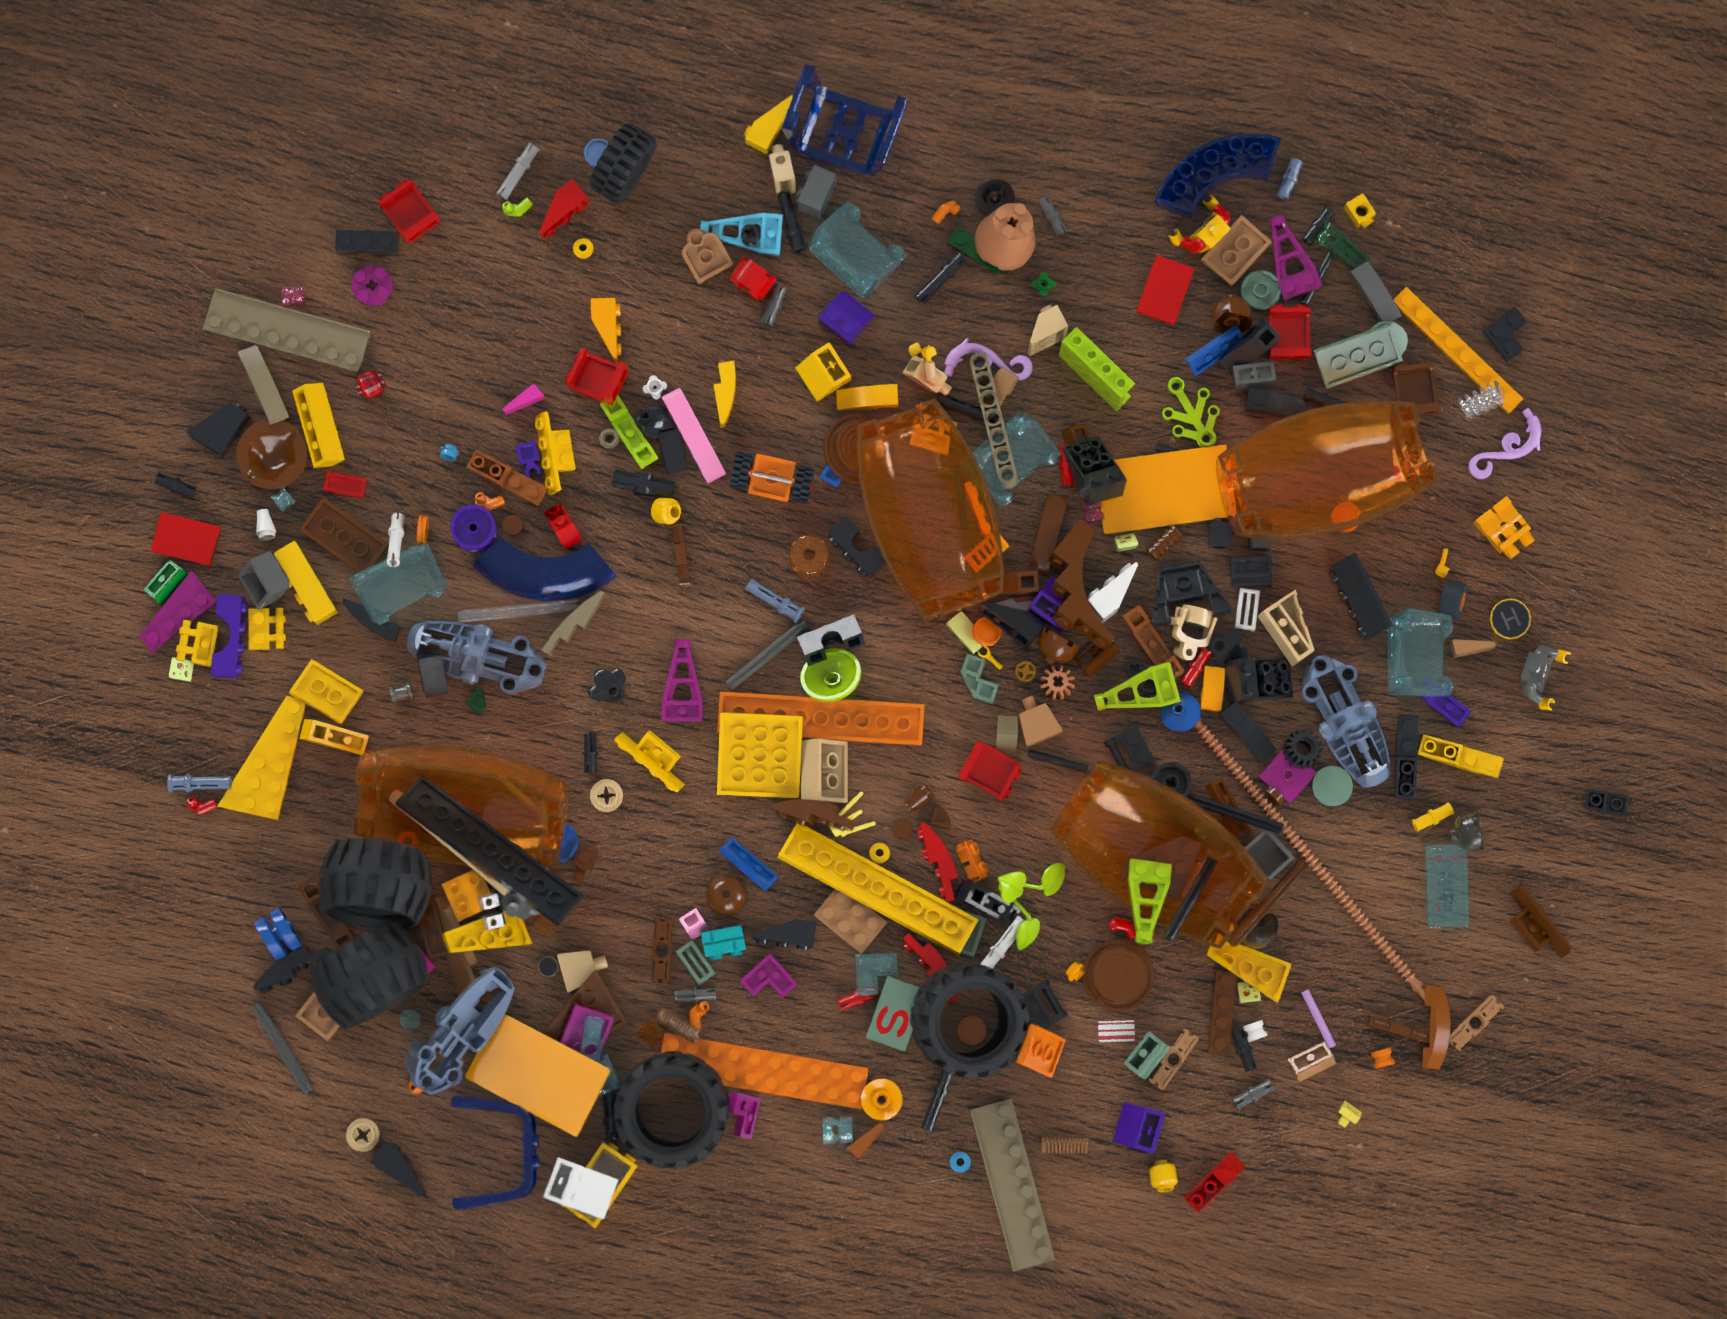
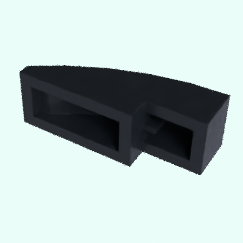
(386, 630)

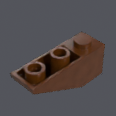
(1020, 583)

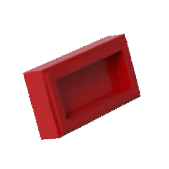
(345, 485)

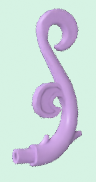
(965, 347)
(1509, 453)

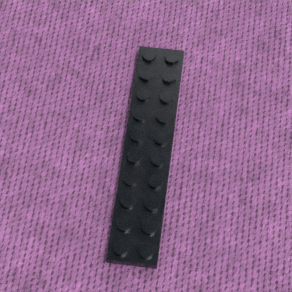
(489, 850)

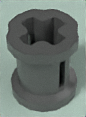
(401, 693)

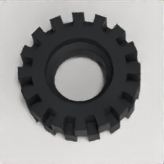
(1310, 741)

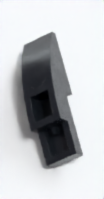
(1406, 756)
(283, 970)

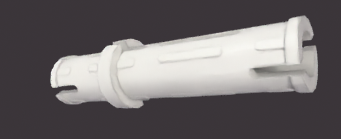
(396, 534)
(998, 951)

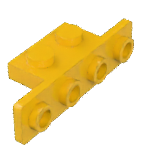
(555, 451)
(654, 756)

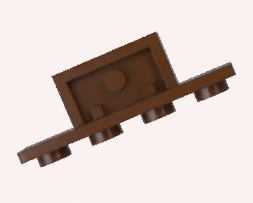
(1536, 926)

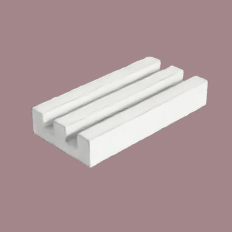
(1245, 626)

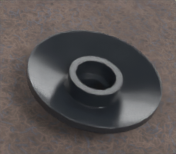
(983, 198)

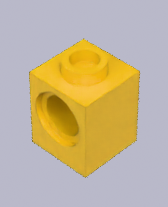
(1360, 202)

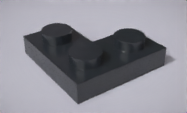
(1501, 331)

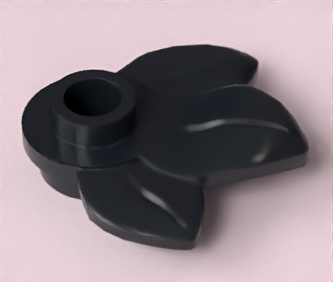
(653, 420)
(1231, 648)
(607, 682)

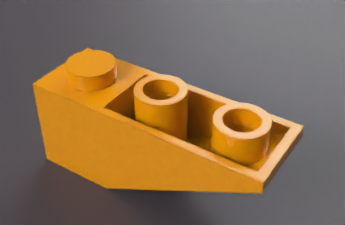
(604, 317)

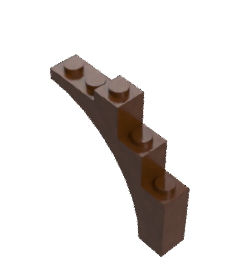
(1069, 587)

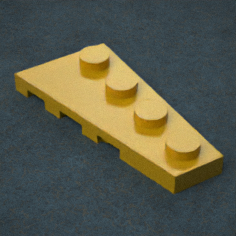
(475, 937)
(1254, 967)

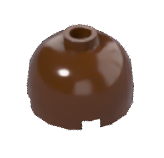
(1231, 312)
(1056, 647)
(726, 895)

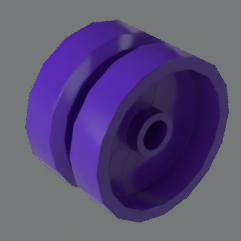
(477, 540)

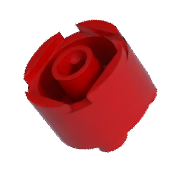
(753, 277)

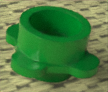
(1043, 278)

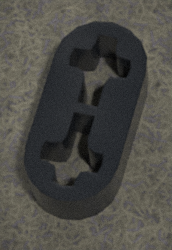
(1141, 667)

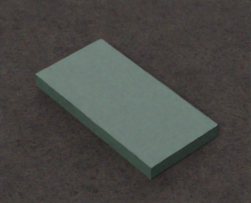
(1358, 356)

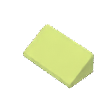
(962, 628)

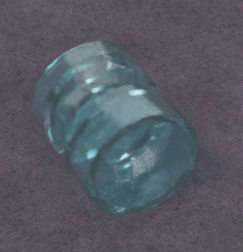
(845, 1130)

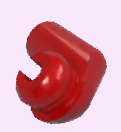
(201, 807)
(1122, 925)

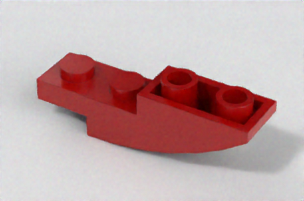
(937, 853)
(927, 957)

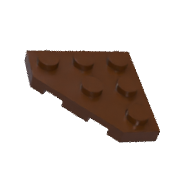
(1179, 853)

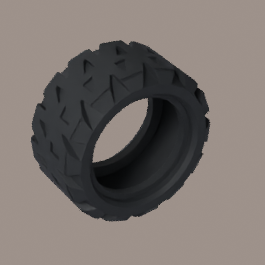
(1009, 1034)
(660, 1152)

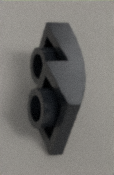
(672, 451)
(1606, 802)

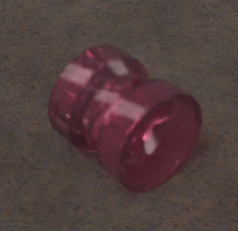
(293, 295)
(1093, 512)

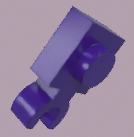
(528, 455)

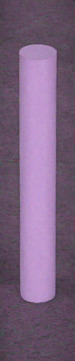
(1318, 1018)

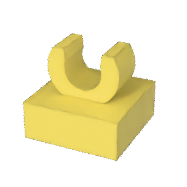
(1349, 1113)

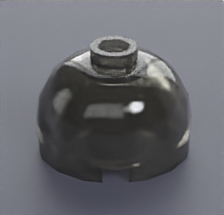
(1468, 831)
(1263, 933)

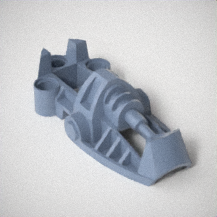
(471, 652)
(1349, 724)
(458, 1030)

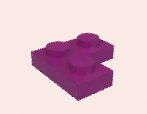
(768, 972)
(746, 1108)

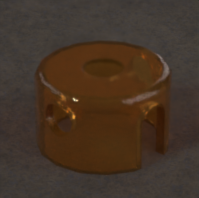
(810, 568)

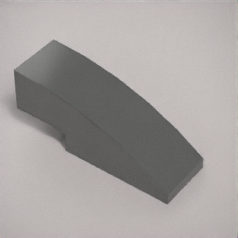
(1375, 293)

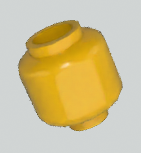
(665, 510)
(1163, 1176)

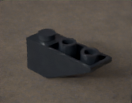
(1250, 346)
(794, 932)

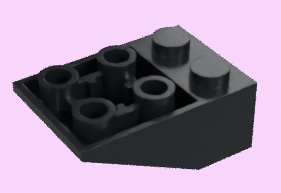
(1094, 471)
(1258, 679)

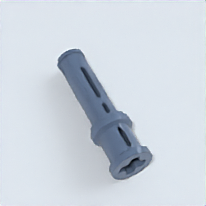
(783, 605)
(189, 782)

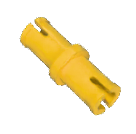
(1433, 817)

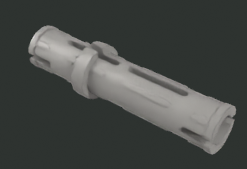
(522, 163)

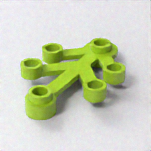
(1193, 416)

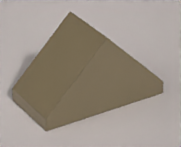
(1007, 735)

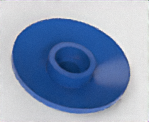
(1182, 720)

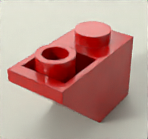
(563, 526)

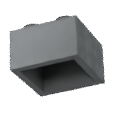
(816, 192)
(264, 580)
(1269, 853)

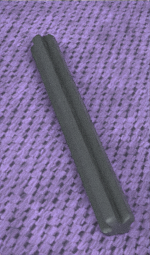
(767, 654)
(282, 1048)

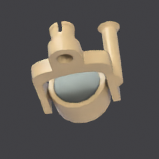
(1196, 617)

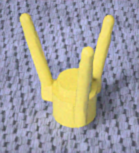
(836, 832)

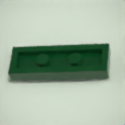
(964, 243)

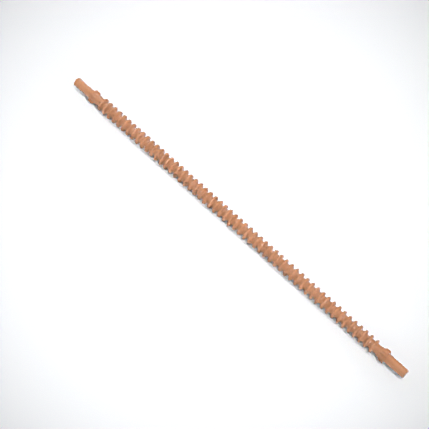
(1328, 880)

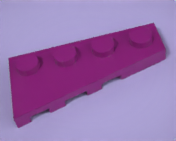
(186, 603)

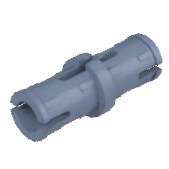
(1289, 179)

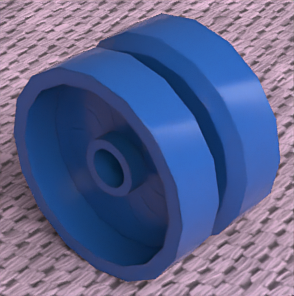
(280, 932)

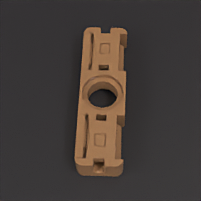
(1484, 1012)
(1182, 1048)

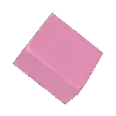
(693, 923)

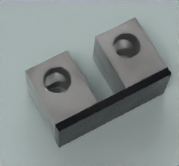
(493, 901)

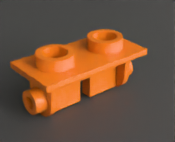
(970, 852)

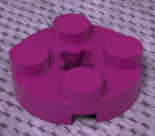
(362, 279)

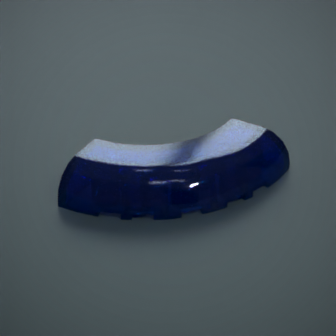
(1213, 165)
(544, 576)

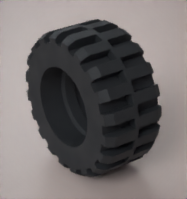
(623, 163)

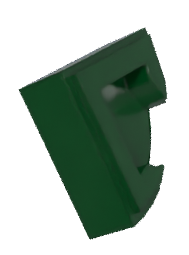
(477, 701)

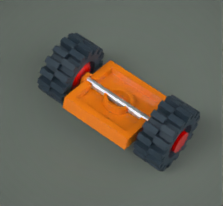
(772, 477)

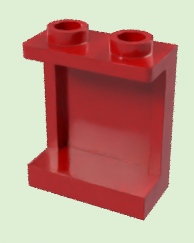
(408, 211)
(1294, 329)
(596, 377)
(991, 770)

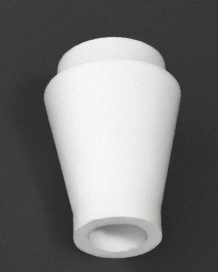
(265, 526)

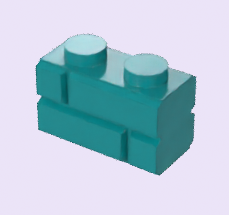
(723, 942)

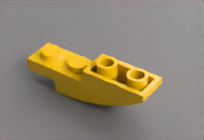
(1460, 756)

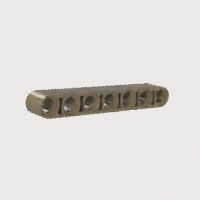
(990, 411)

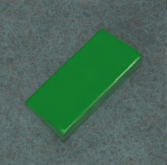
(165, 582)

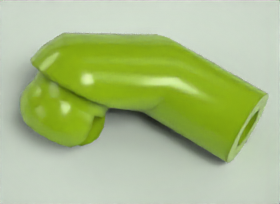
(516, 209)

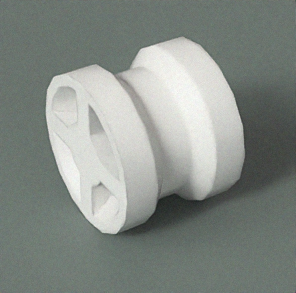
(1255, 1031)

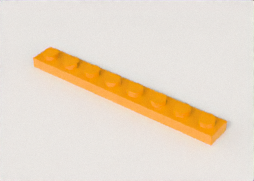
(1453, 346)

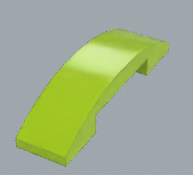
(629, 433)

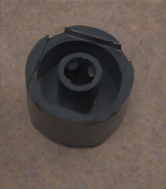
(1177, 773)

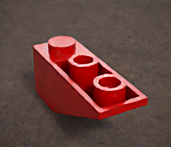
(565, 203)
(1214, 1182)

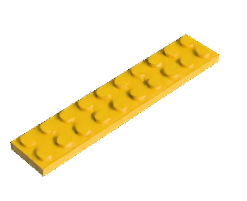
(878, 888)

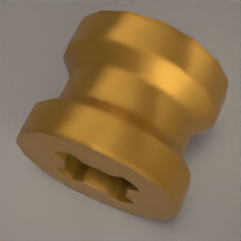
(1026, 668)

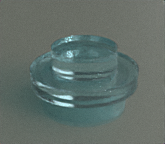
(410, 1019)

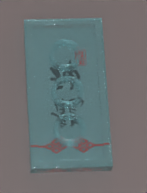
(1446, 886)

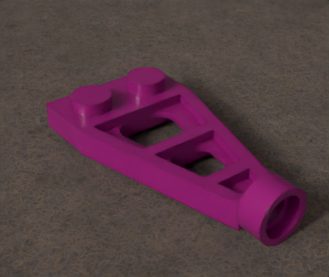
(1298, 283)
(682, 710)

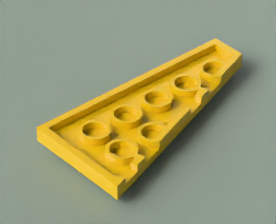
(265, 774)

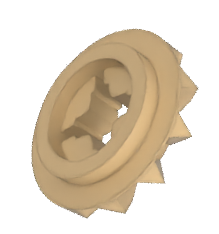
(598, 790)
(353, 1133)

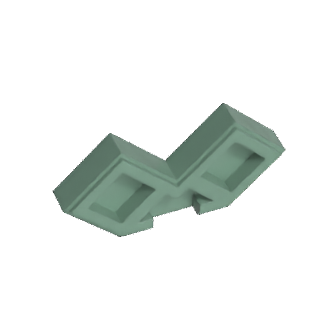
(979, 688)

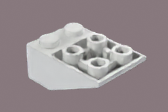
(1108, 599)
(580, 1188)

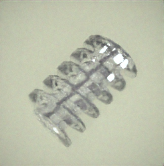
(1482, 401)

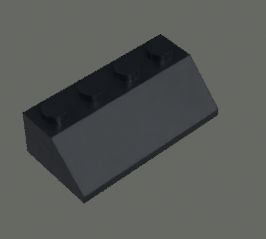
(1360, 597)

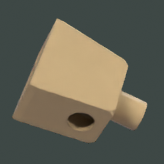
(782, 170)
(578, 966)

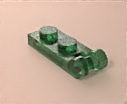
(1342, 247)

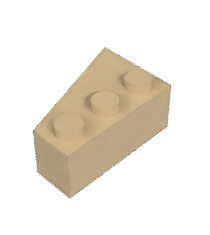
(1288, 628)

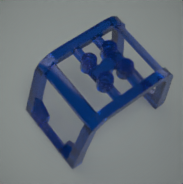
(879, 150)
(530, 1143)

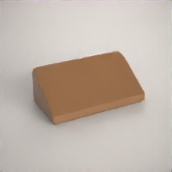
(1312, 1061)

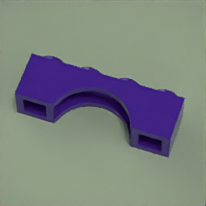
(227, 662)

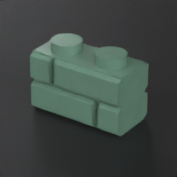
(1147, 1055)

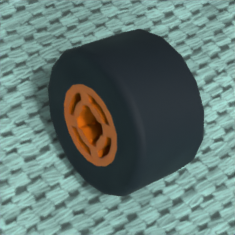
(1453, 598)

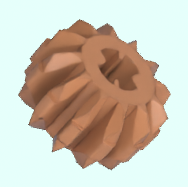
(1057, 690)

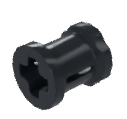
(746, 230)

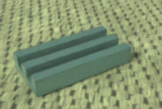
(705, 976)

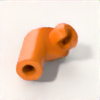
(944, 209)
(488, 503)
(697, 1012)

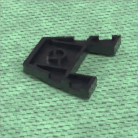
(1185, 584)

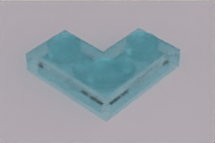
(873, 965)

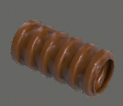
(1164, 542)

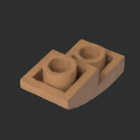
(1004, 384)

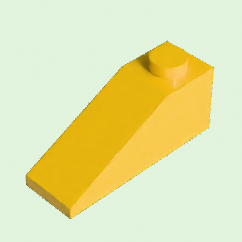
(766, 128)
(333, 736)

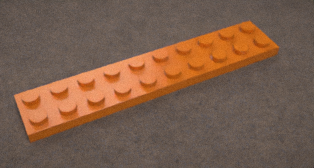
(837, 719)
(777, 1072)

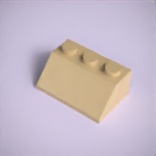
(1048, 330)
(824, 770)

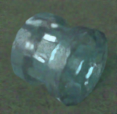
(283, 499)

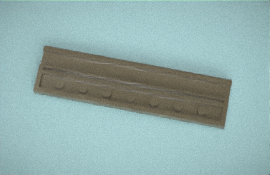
(286, 330)
(1012, 1185)

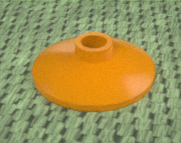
(884, 1088)

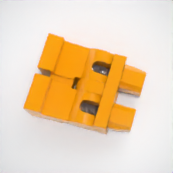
(1504, 536)

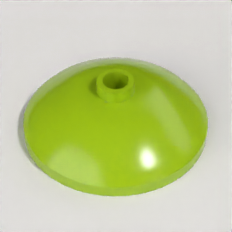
(840, 668)

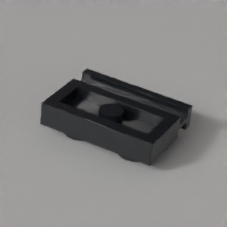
(1251, 571)

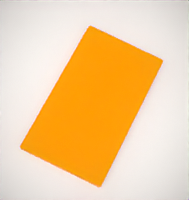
(1166, 491)
(539, 1075)

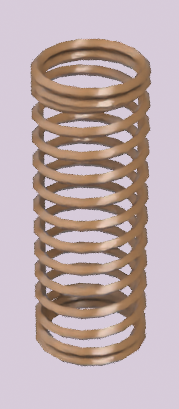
(661, 1017)
(1084, 1143)

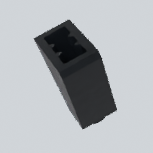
(220, 428)

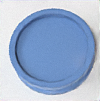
(594, 151)

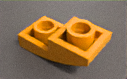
(1212, 688)

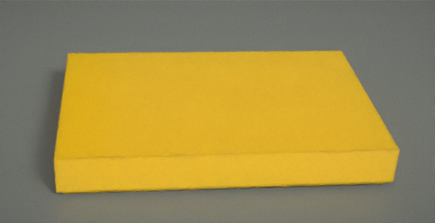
(326, 692)

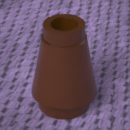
(918, 798)

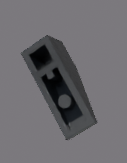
(1273, 403)
(1015, 622)
(1247, 731)
(986, 902)
(396, 1165)

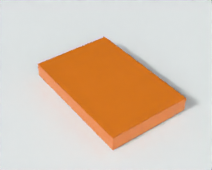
(1041, 1050)

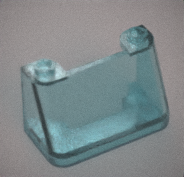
(854, 251)
(1029, 450)
(389, 588)
(1417, 653)

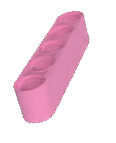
(693, 435)

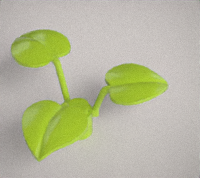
(1011, 888)

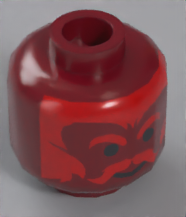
(370, 384)

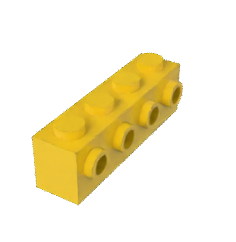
(318, 422)
(307, 585)

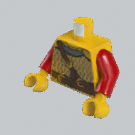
(1208, 232)

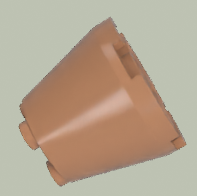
(1006, 237)

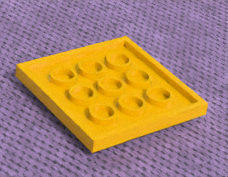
(759, 755)

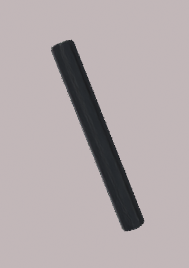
(1236, 813)
(1190, 899)

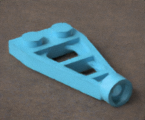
(770, 232)

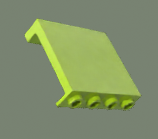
(1096, 369)

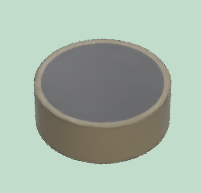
(548, 966)

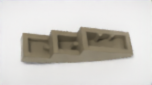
(263, 384)
(579, 617)

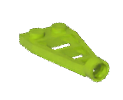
(1165, 686)
(1150, 873)

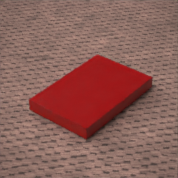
(1165, 290)
(185, 539)

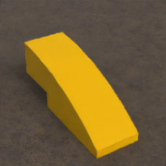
(725, 391)
(867, 397)

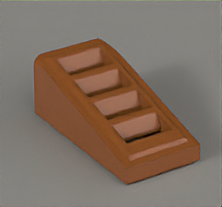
(861, 1145)

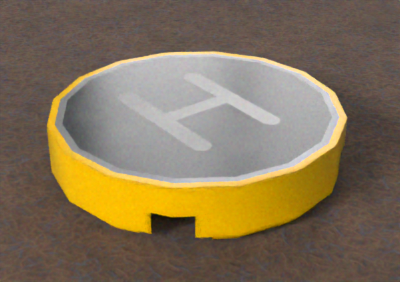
(1510, 619)

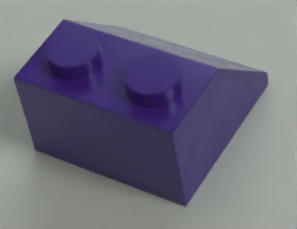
(845, 318)

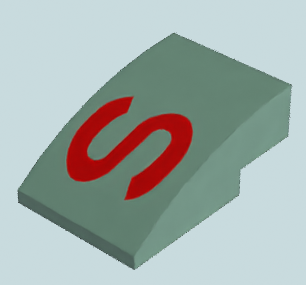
(892, 1015)

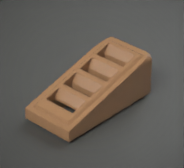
(1467, 647)

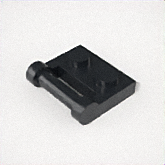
(1134, 747)
(1037, 1011)

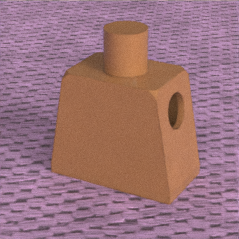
(1037, 723)

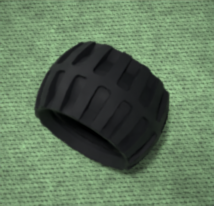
(375, 883)
(369, 975)

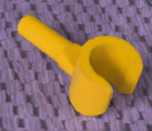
(1441, 569)
(989, 657)

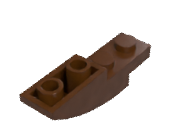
(809, 811)

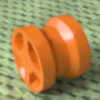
(1382, 1058)

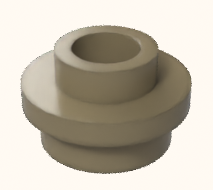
(609, 432)

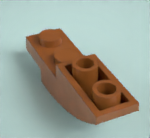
(506, 478)

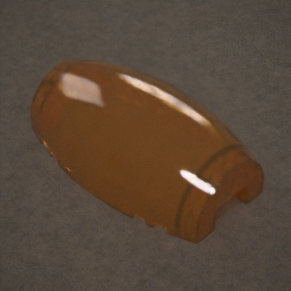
(1324, 470)
(930, 510)
(503, 791)
(1127, 813)

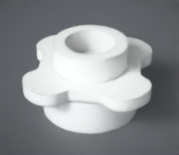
(653, 381)

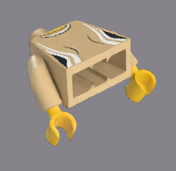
(924, 370)

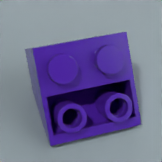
(1046, 605)
(1138, 1127)

